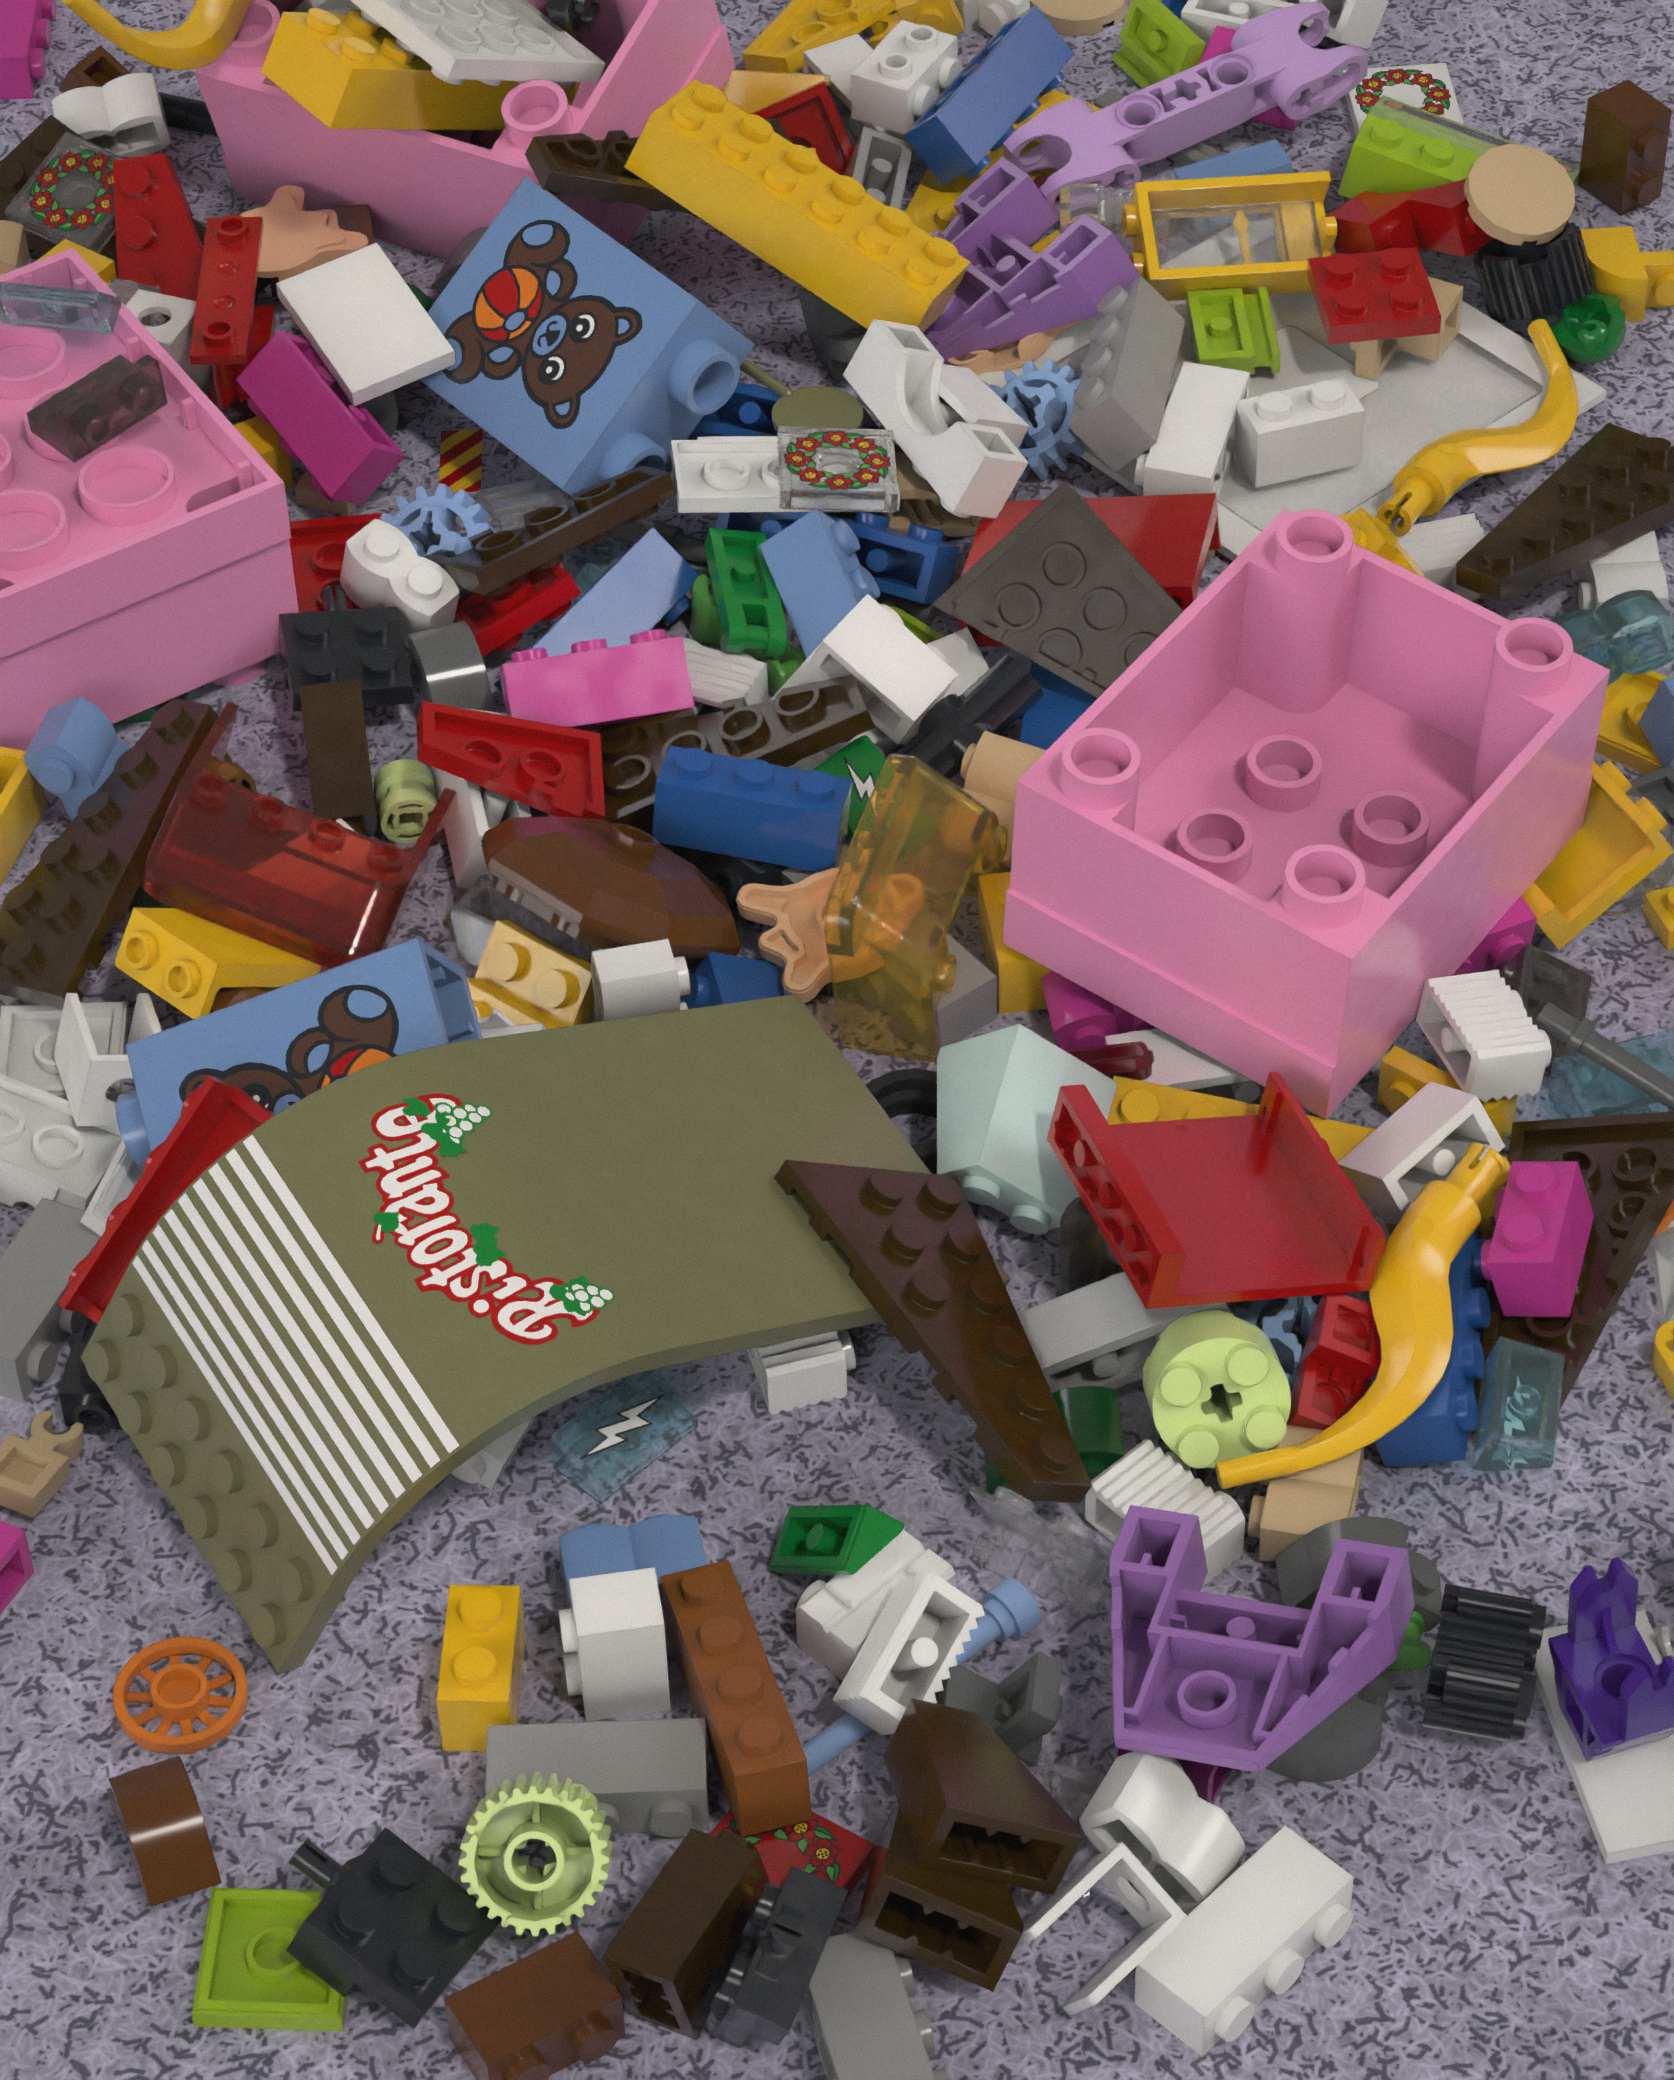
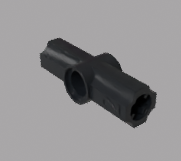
(960, 720)

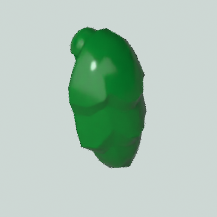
(1591, 328)

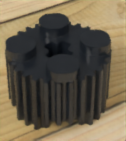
(1534, 278)
(1479, 1664)

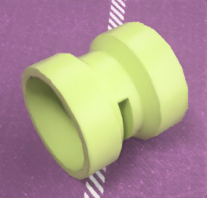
(405, 799)

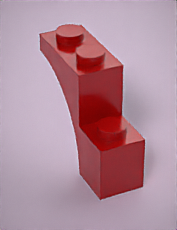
(1419, 218)

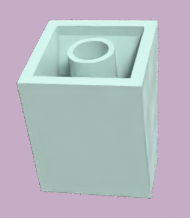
(996, 1120)

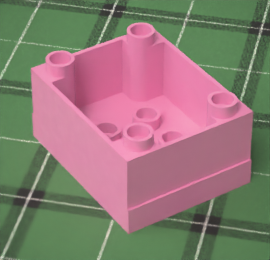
(438, 188)
(144, 557)
(1303, 807)

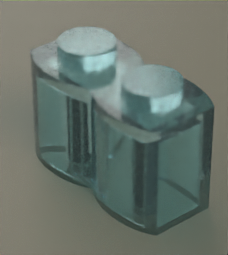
(1623, 634)

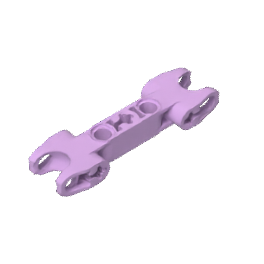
(1265, 70)

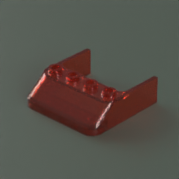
(280, 869)

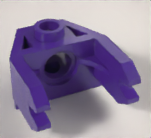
(1605, 1671)

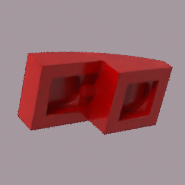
(1335, 1362)

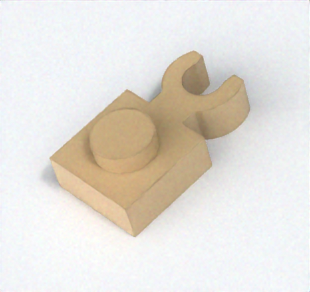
(37, 1466)

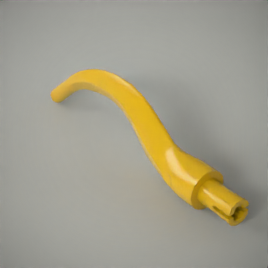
(190, 46)
(1451, 460)
(1411, 1317)

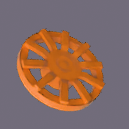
(180, 1695)

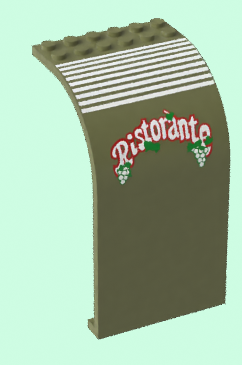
(459, 1253)

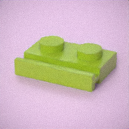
(1155, 43)
(1233, 329)

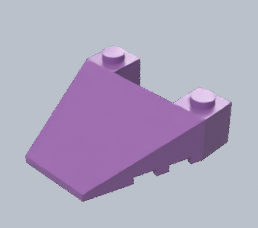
(1010, 286)
(1234, 1674)

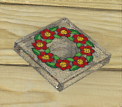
(69, 195)
(836, 469)

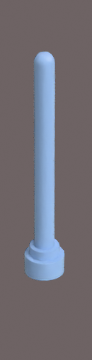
(1008, 1614)

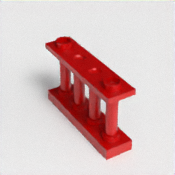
(226, 322)

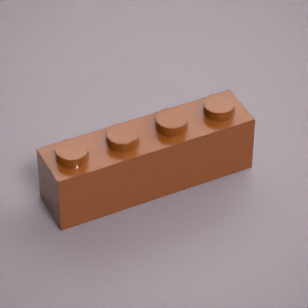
(738, 1696)

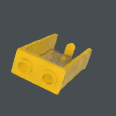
(1229, 232)

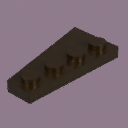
(554, 530)

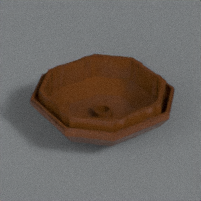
(609, 885)

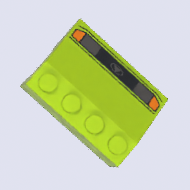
(1415, 150)

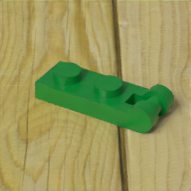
(745, 593)

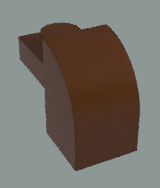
(164, 1830)

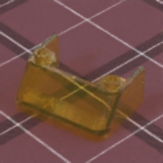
(895, 902)

